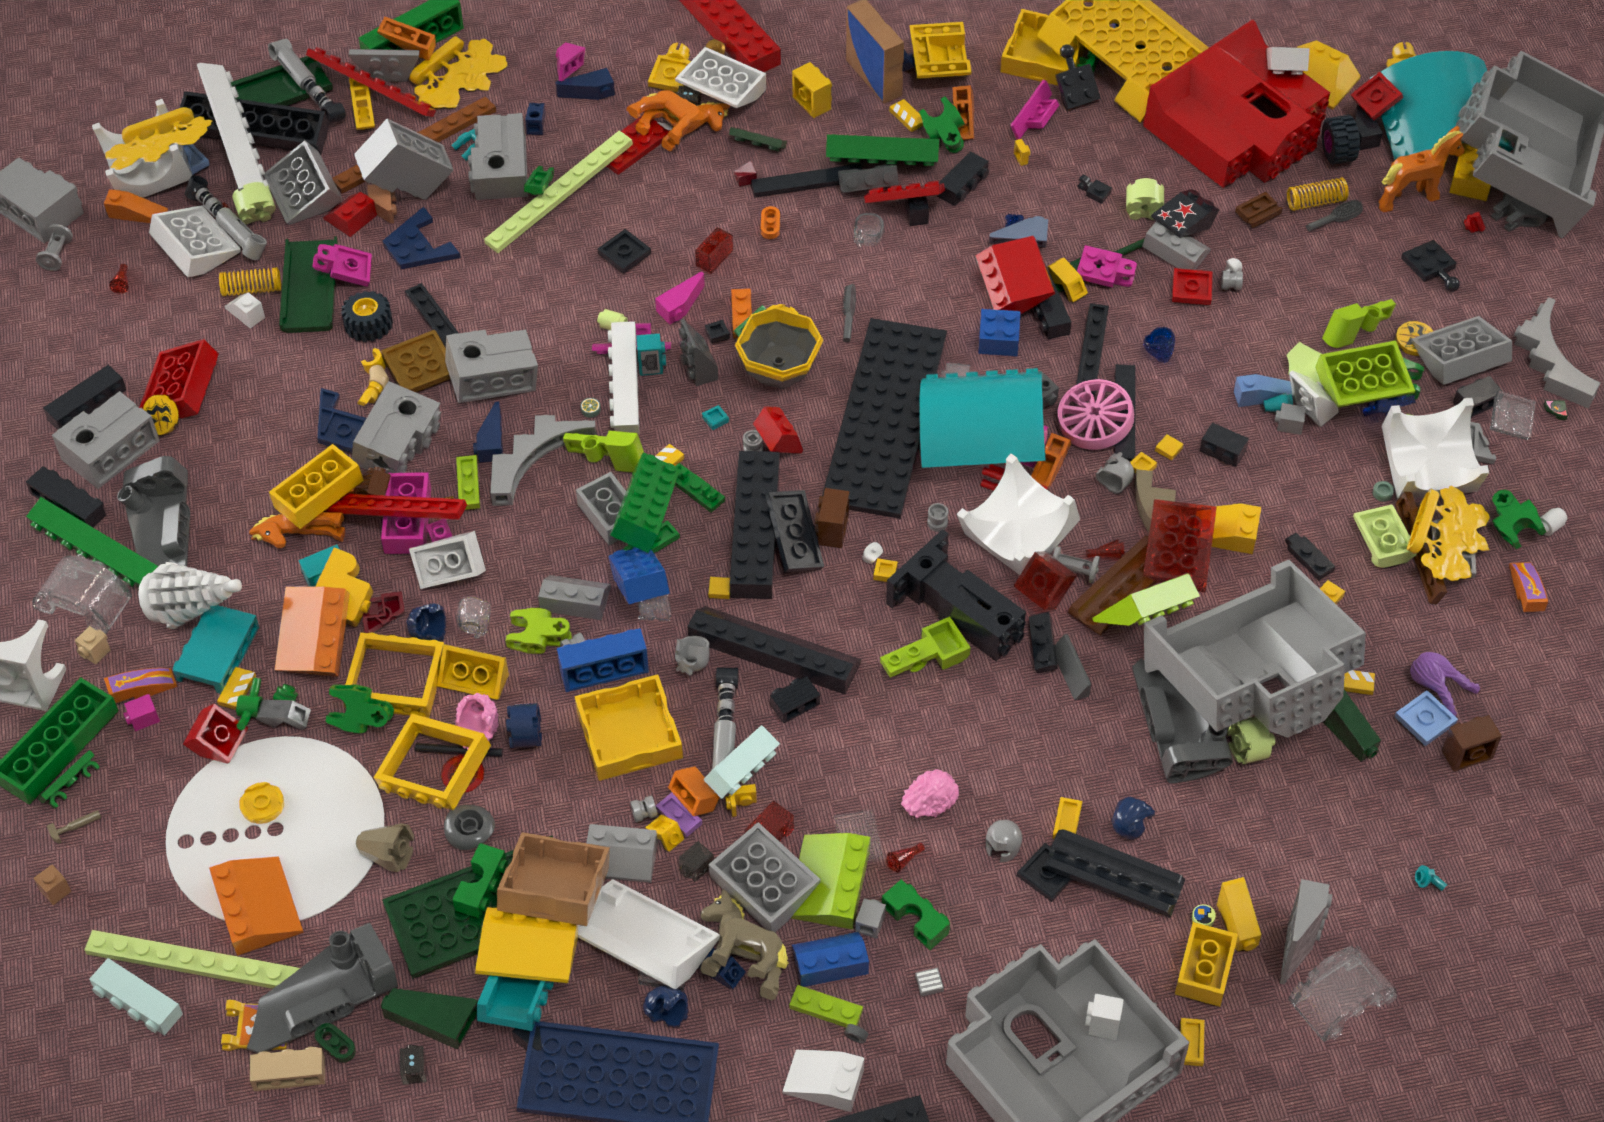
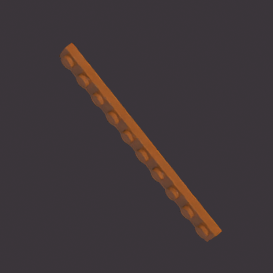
(438, 131)

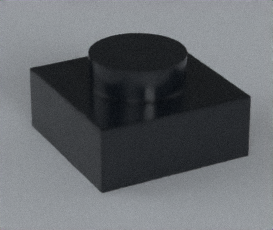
(717, 331)

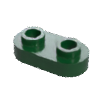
(336, 1044)

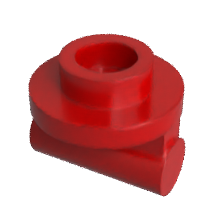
(1474, 223)

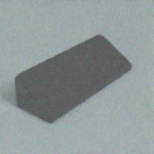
(1072, 668)

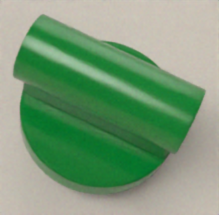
(285, 692)

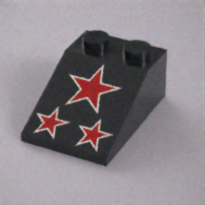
(1186, 213)

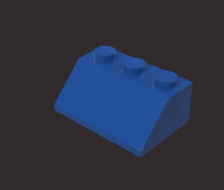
(831, 959)

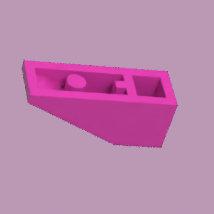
(569, 59)
(677, 301)

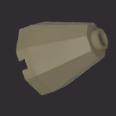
(387, 846)

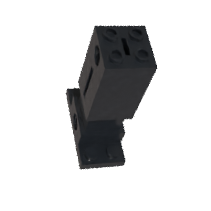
(975, 607)

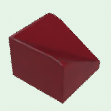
(745, 174)

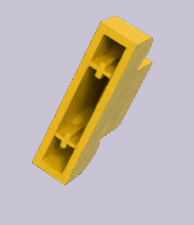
(341, 573)

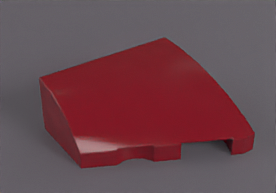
(382, 611)

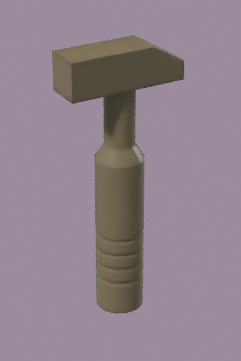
(72, 825)

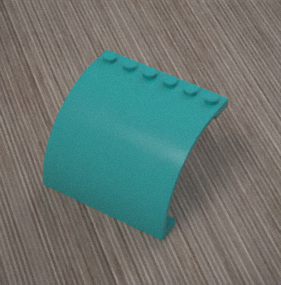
(1433, 93)
(981, 418)

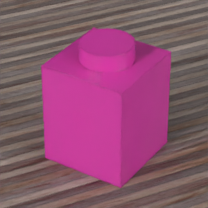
(141, 713)

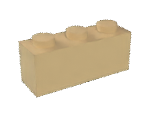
(287, 1069)

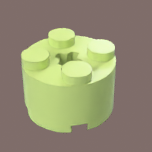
(1144, 198)
(254, 202)
(1250, 740)

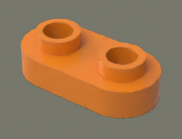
(770, 222)

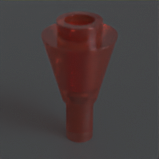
(119, 282)
(1110, 550)
(899, 859)

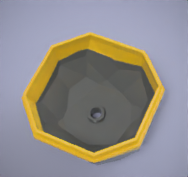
(778, 347)

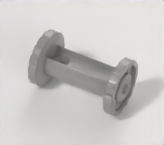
(50, 258)
(1076, 564)

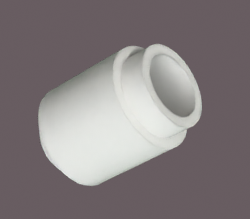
(1553, 520)

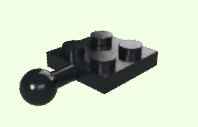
(1078, 83)
(1432, 261)

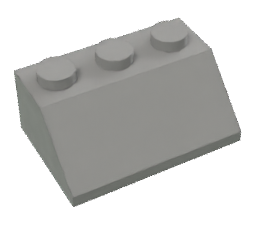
(1180, 252)
(574, 597)
(630, 851)

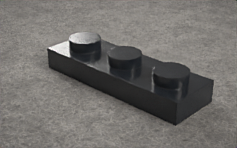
(1043, 642)

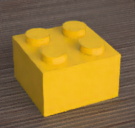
(811, 89)

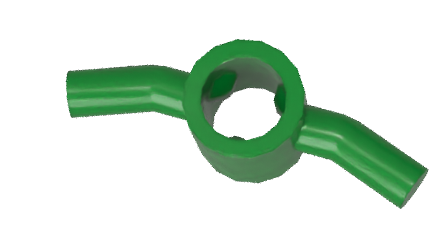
(248, 705)

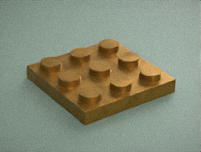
(417, 362)

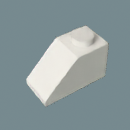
(246, 309)

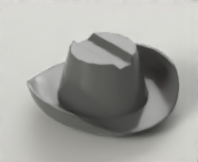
(468, 826)

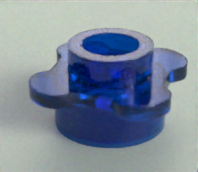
(1012, 219)

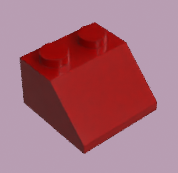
(352, 213)
(777, 431)
(215, 735)

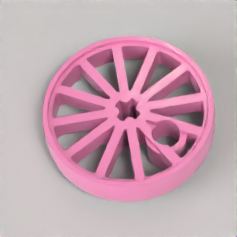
(1095, 415)

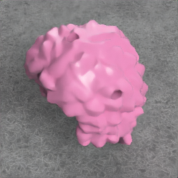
(477, 714)
(930, 794)

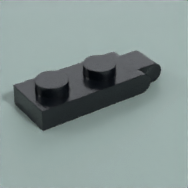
(1309, 556)

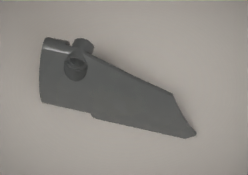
(158, 510)
(1182, 735)
(324, 989)

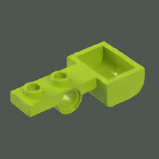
(1347, 321)
(622, 448)
(938, 641)

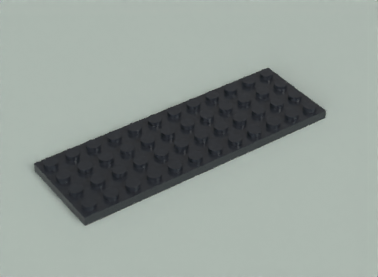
(887, 381)

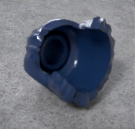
(427, 622)
(1129, 817)
(666, 1005)

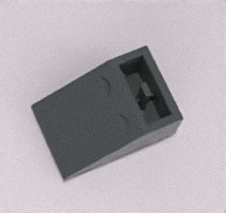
(697, 356)

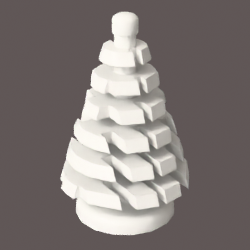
(181, 593)

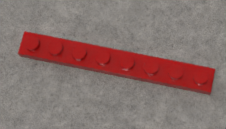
(376, 84)
(399, 506)

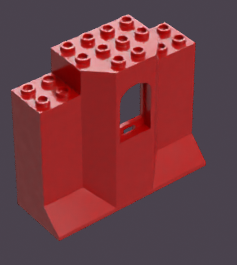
(1212, 124)

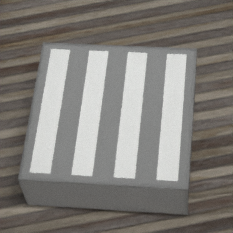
(929, 982)

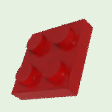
(1376, 96)
(1192, 286)

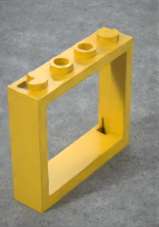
(401, 704)
(416, 724)

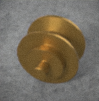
(716, 45)

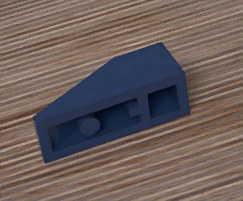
(591, 85)
(490, 436)

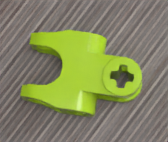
(539, 632)

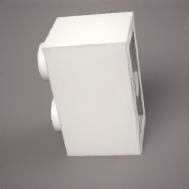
(1104, 1016)

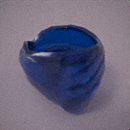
(1160, 343)

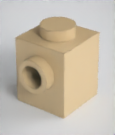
(92, 645)

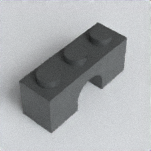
(865, 179)

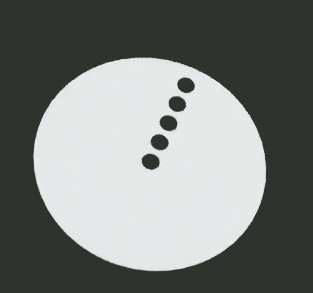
(324, 810)

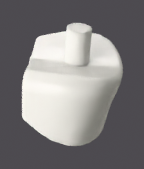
(1233, 265)
(872, 552)

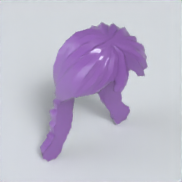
(1431, 671)

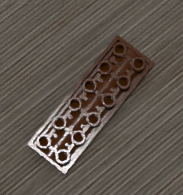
(1116, 584)

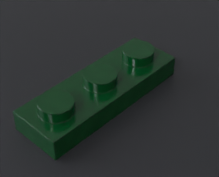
(757, 139)

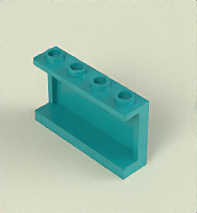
(216, 646)
(513, 1001)

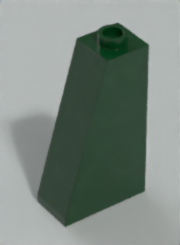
(1353, 729)
(431, 1014)

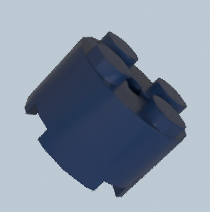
(524, 725)

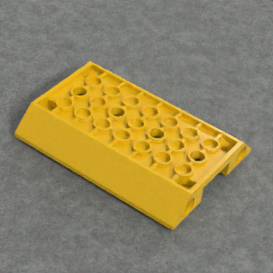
(1139, 24)

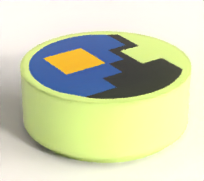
(1204, 915)

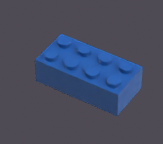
(638, 575)
(603, 660)

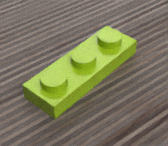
(468, 481)
(825, 1007)

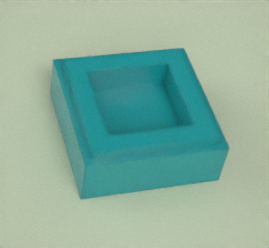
(715, 417)

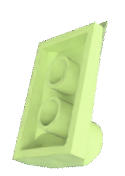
(1303, 361)
(1384, 536)

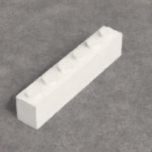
(624, 377)

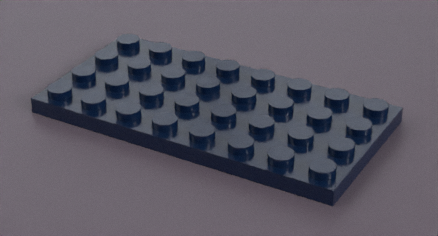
(617, 1076)

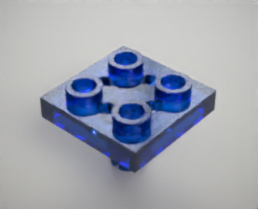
(1385, 404)

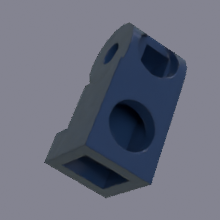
(535, 118)

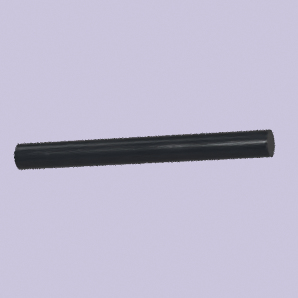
(453, 749)

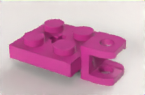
(338, 260)
(1111, 269)

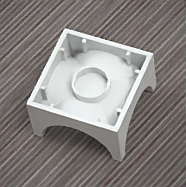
(146, 177)
(1432, 451)
(1019, 518)
(21, 671)

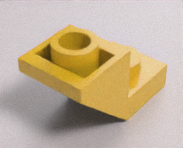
(1072, 282)

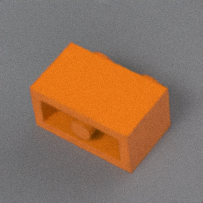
(693, 791)

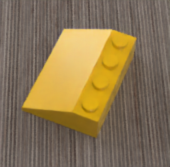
(526, 947)

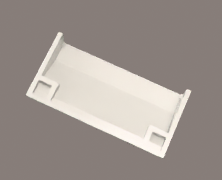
(647, 934)

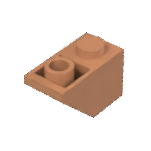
(383, 202)

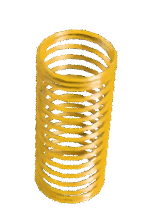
(1295, 194)
(223, 282)

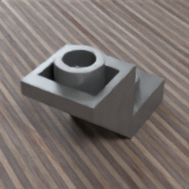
(276, 711)

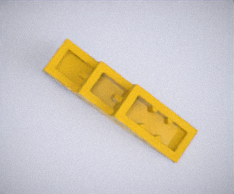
(361, 105)

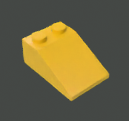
(1236, 527)

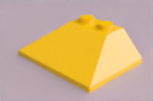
(939, 50)
(1331, 70)

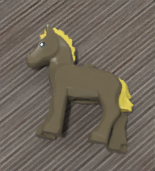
(747, 941)

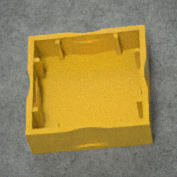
(1029, 56)
(628, 727)

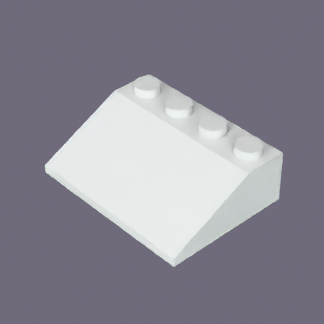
(723, 78)
(192, 239)

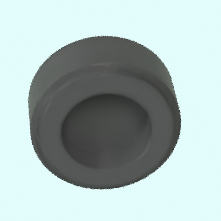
(856, 1033)

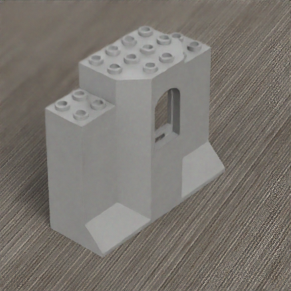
(1554, 131)
(1269, 633)
(1093, 1075)

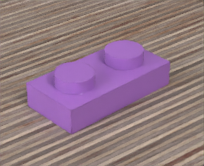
(675, 810)

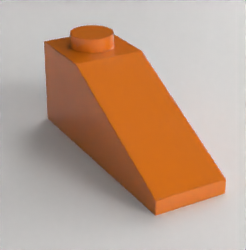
(408, 37)
(964, 102)
(130, 207)

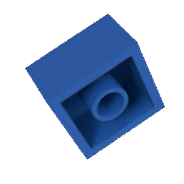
(999, 332)

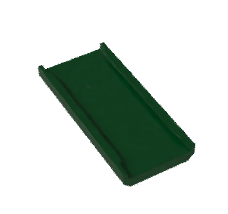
(277, 85)
(306, 292)

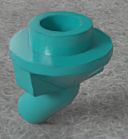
(1424, 876)

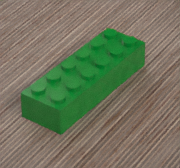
(434, 16)
(882, 148)
(645, 502)
(55, 740)

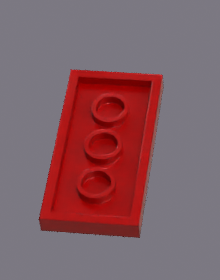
(641, 145)
(897, 192)

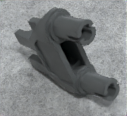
(1518, 213)

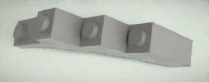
(1545, 357)
(527, 449)

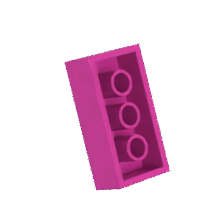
(404, 533)

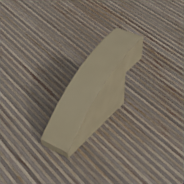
(1146, 494)

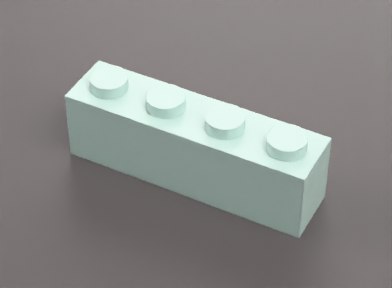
(741, 762)
(136, 997)

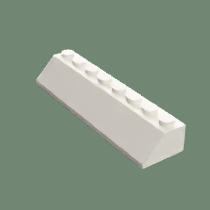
(232, 124)

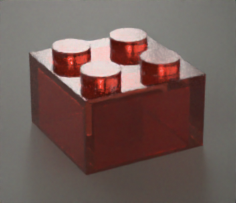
(1045, 580)

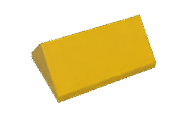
(472, 671)

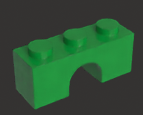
(475, 897)
(904, 900)

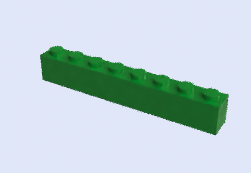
(89, 542)

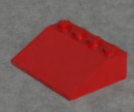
(1015, 275)
(183, 376)

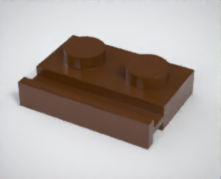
(1258, 209)

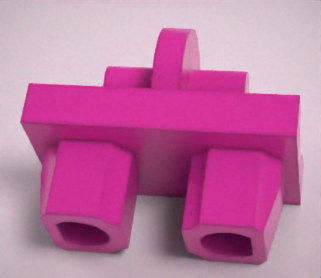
(439, 530)

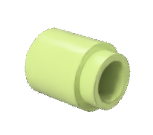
(607, 317)

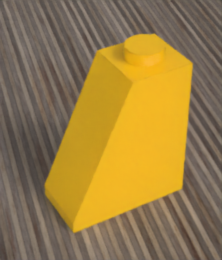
(1239, 913)

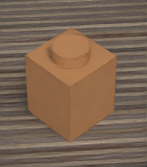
(52, 884)

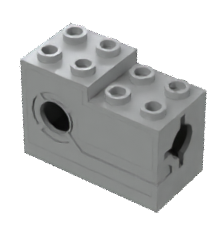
(498, 157)
(403, 160)
(37, 198)
(490, 364)
(396, 429)
(106, 439)

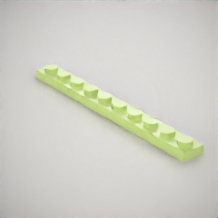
(558, 191)
(187, 960)

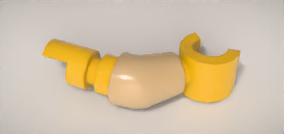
(377, 380)

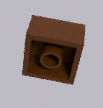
(832, 518)
(1471, 742)

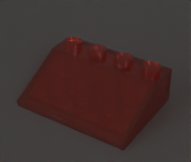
(1180, 542)

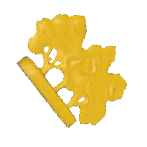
(466, 73)
(155, 135)
(1456, 533)

